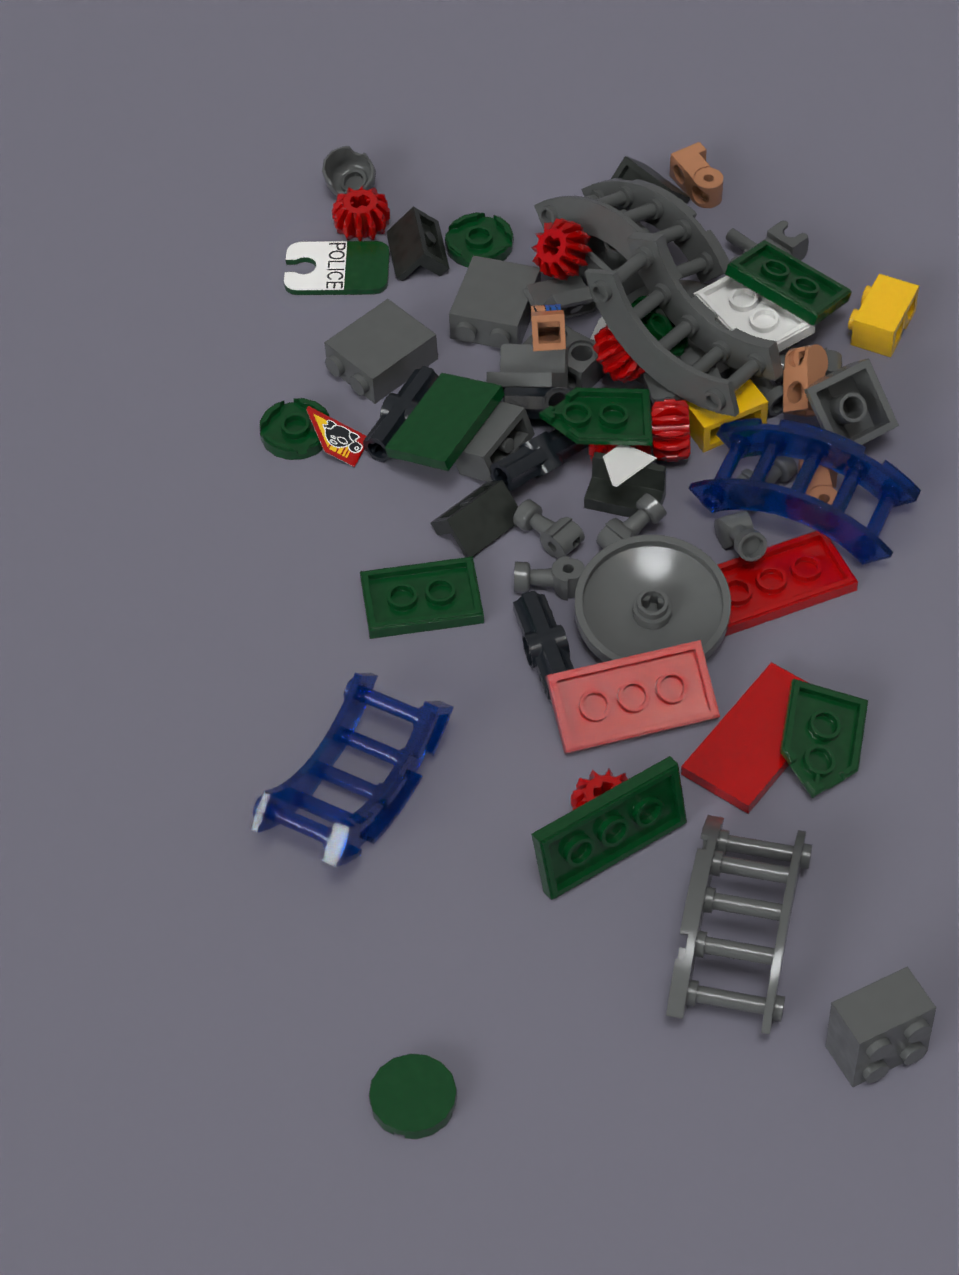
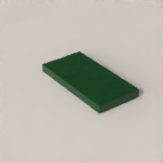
(609, 828)

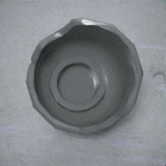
(347, 169)

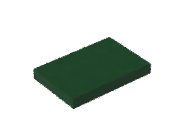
(788, 282)
(444, 421)
(421, 597)

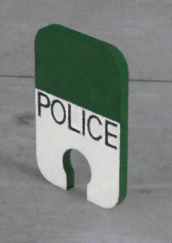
(339, 269)

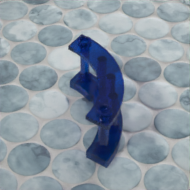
(816, 448)
(385, 800)

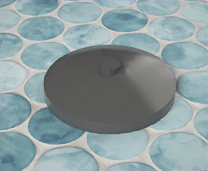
(651, 597)

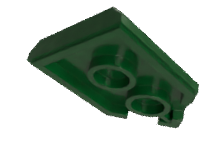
(603, 416)
(822, 735)

